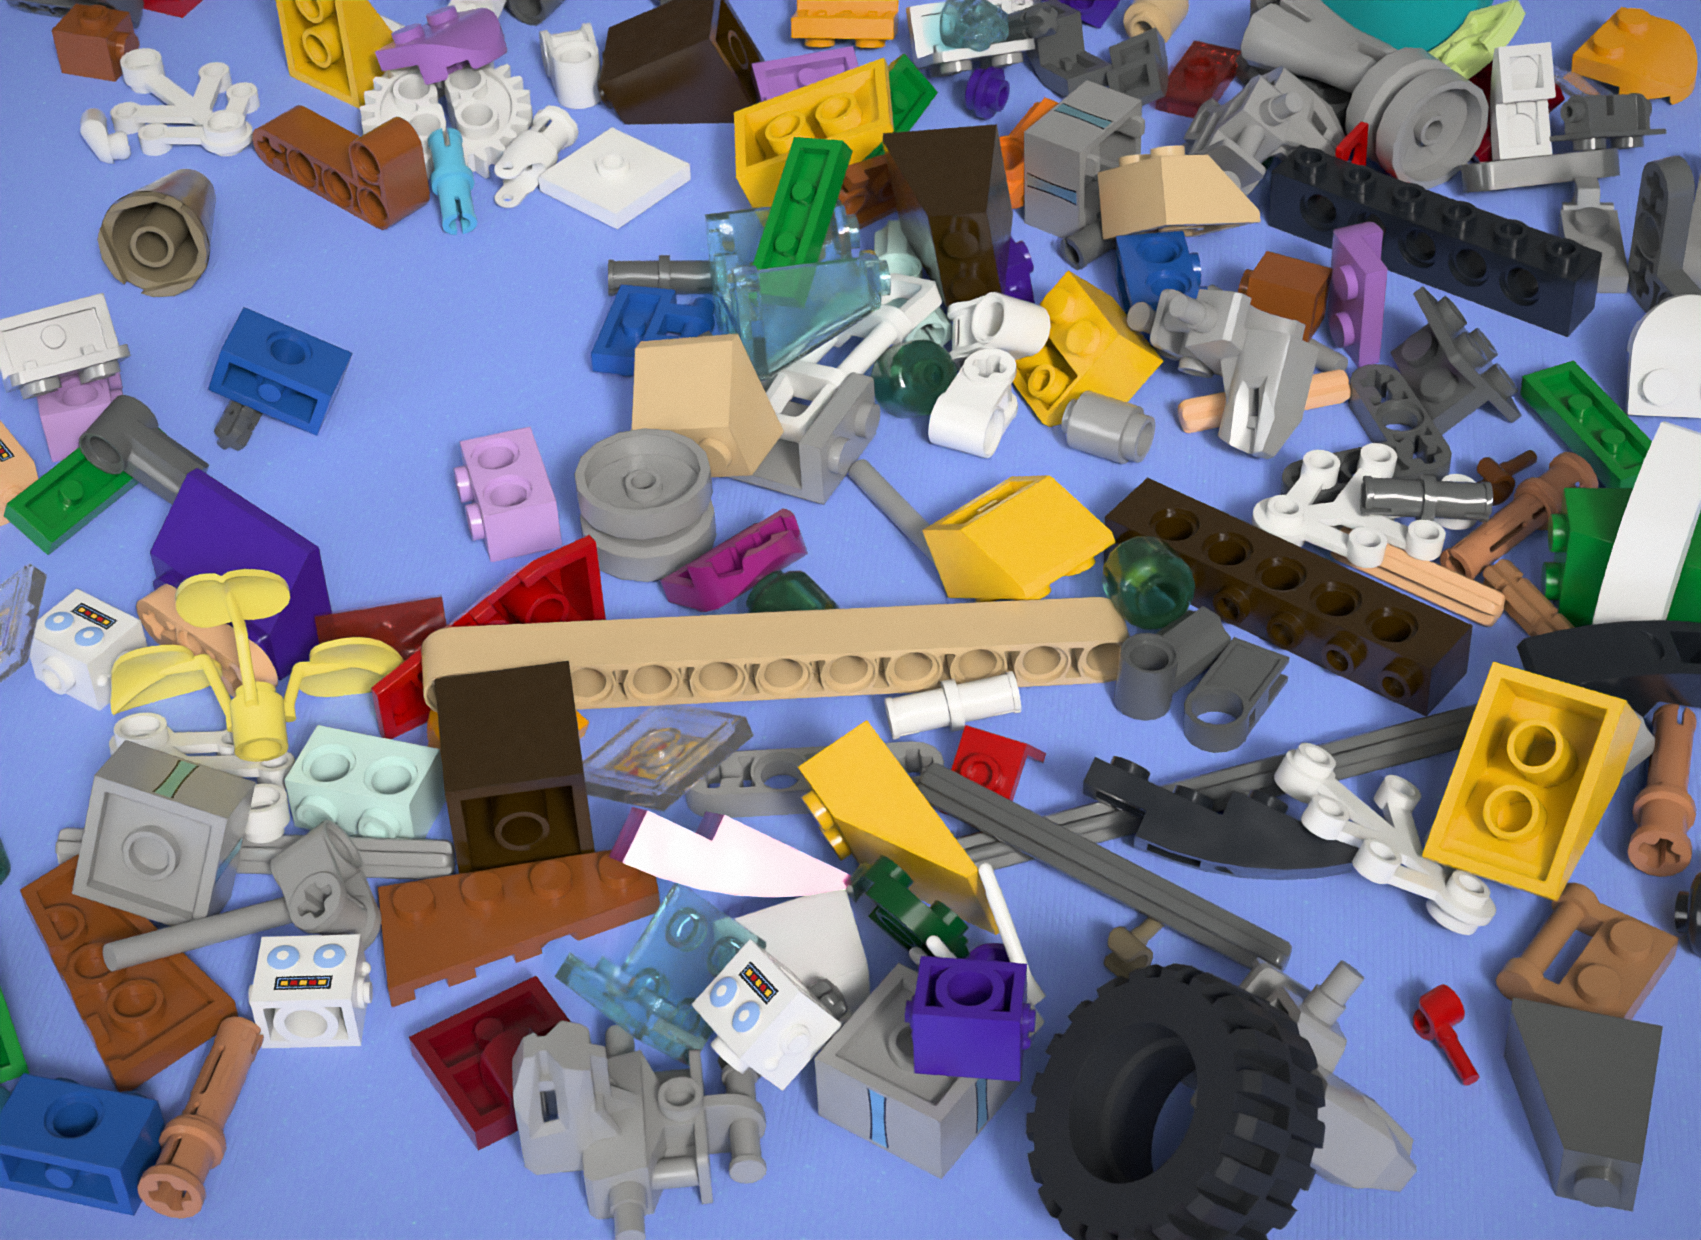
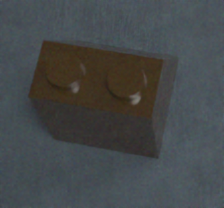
(679, 65)
(953, 206)
(513, 766)

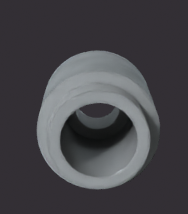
(1108, 428)

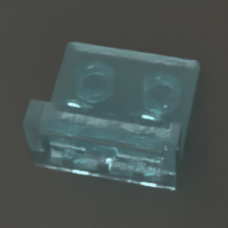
(664, 973)

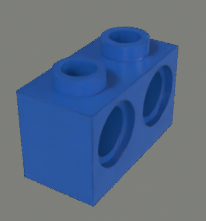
(1154, 263)

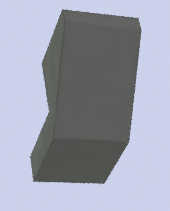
(1061, 58)

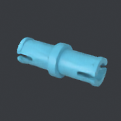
(452, 181)

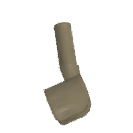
(1130, 948)

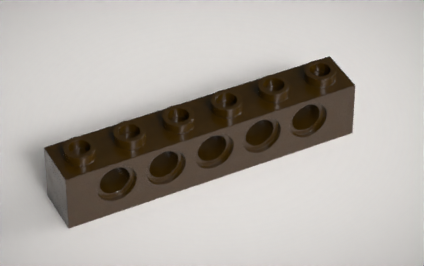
(1303, 599)

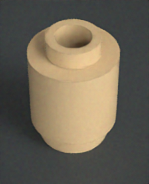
(1148, 14)

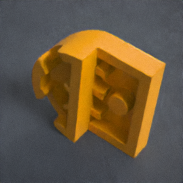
(863, 20)
(1640, 56)

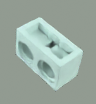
(366, 785)

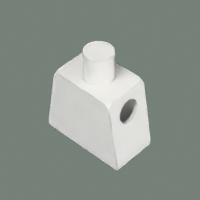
(816, 941)

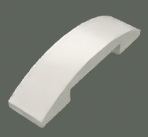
(1654, 530)

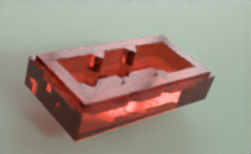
(1198, 77)

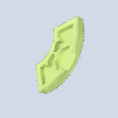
(1481, 32)

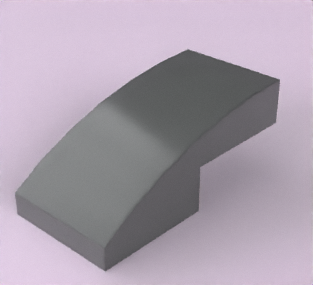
(1140, 67)

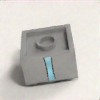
(1069, 149)
(162, 836)
(872, 1089)

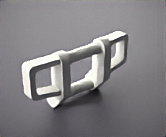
(880, 329)

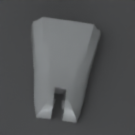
(1311, 43)

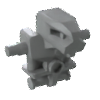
(1262, 122)
(1255, 352)
(629, 1124)
(1360, 1139)

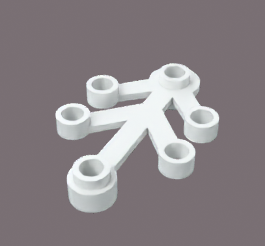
(218, 132)
(1299, 521)
(269, 802)
(1454, 897)

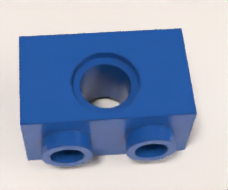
(279, 371)
(78, 1142)

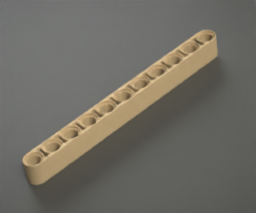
(796, 651)

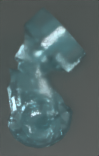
(972, 24)

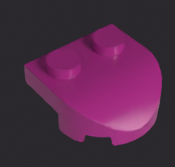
(737, 564)

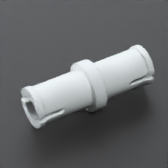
(953, 705)

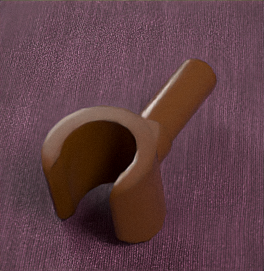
(1501, 474)

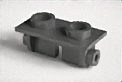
(1603, 117)

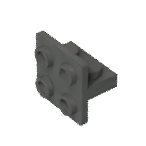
(1452, 367)

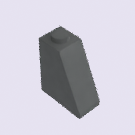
(1585, 1096)

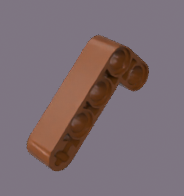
(369, 176)

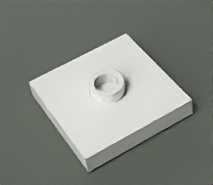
(614, 178)

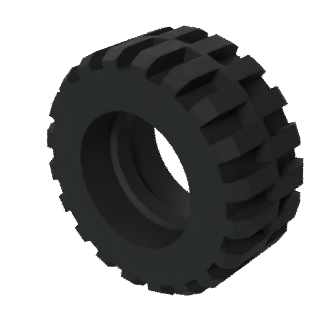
(1114, 1073)

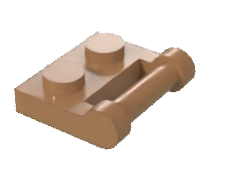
(1610, 973)

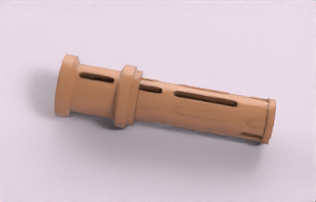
(1527, 512)
(1664, 806)
(196, 1137)

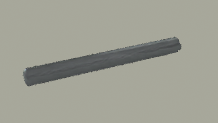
(1102, 869)

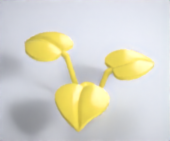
(257, 712)

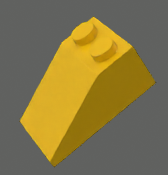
(333, 45)
(841, 107)
(1531, 781)
(875, 809)

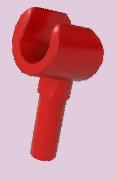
(1437, 1014)

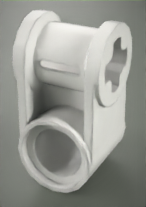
(572, 65)
(997, 323)
(976, 405)

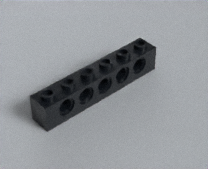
(1439, 239)

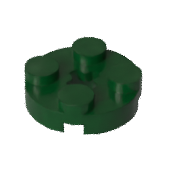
(904, 914)

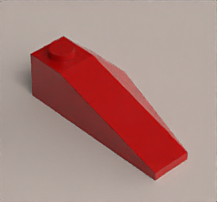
(546, 590)

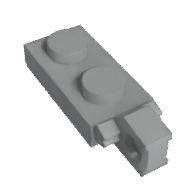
(1596, 227)

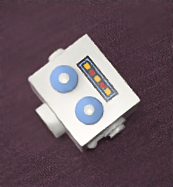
(79, 645)
(311, 991)
(764, 1016)

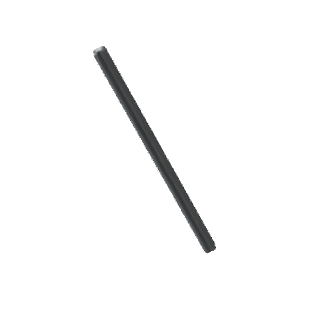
(1352, 755)

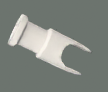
(533, 154)

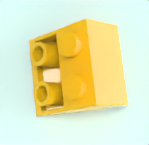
(1085, 351)
(1015, 541)

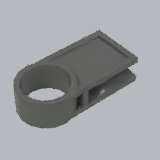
(1239, 684)

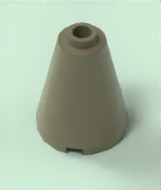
(160, 233)

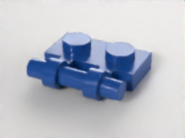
(646, 315)

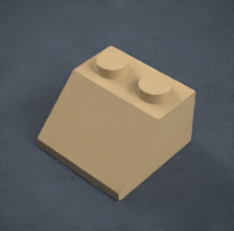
(1171, 194)
(709, 395)

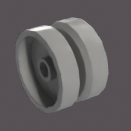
(1418, 116)
(646, 503)

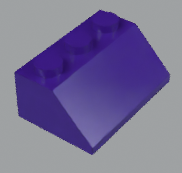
(223, 532)

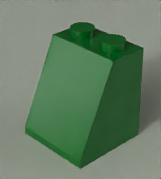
(1582, 548)

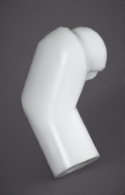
(105, 146)

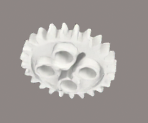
(481, 104)

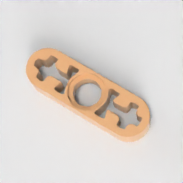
(166, 627)

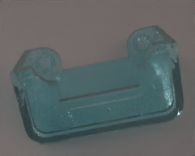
(794, 307)

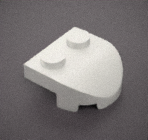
(1666, 360)

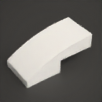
(1519, 101)

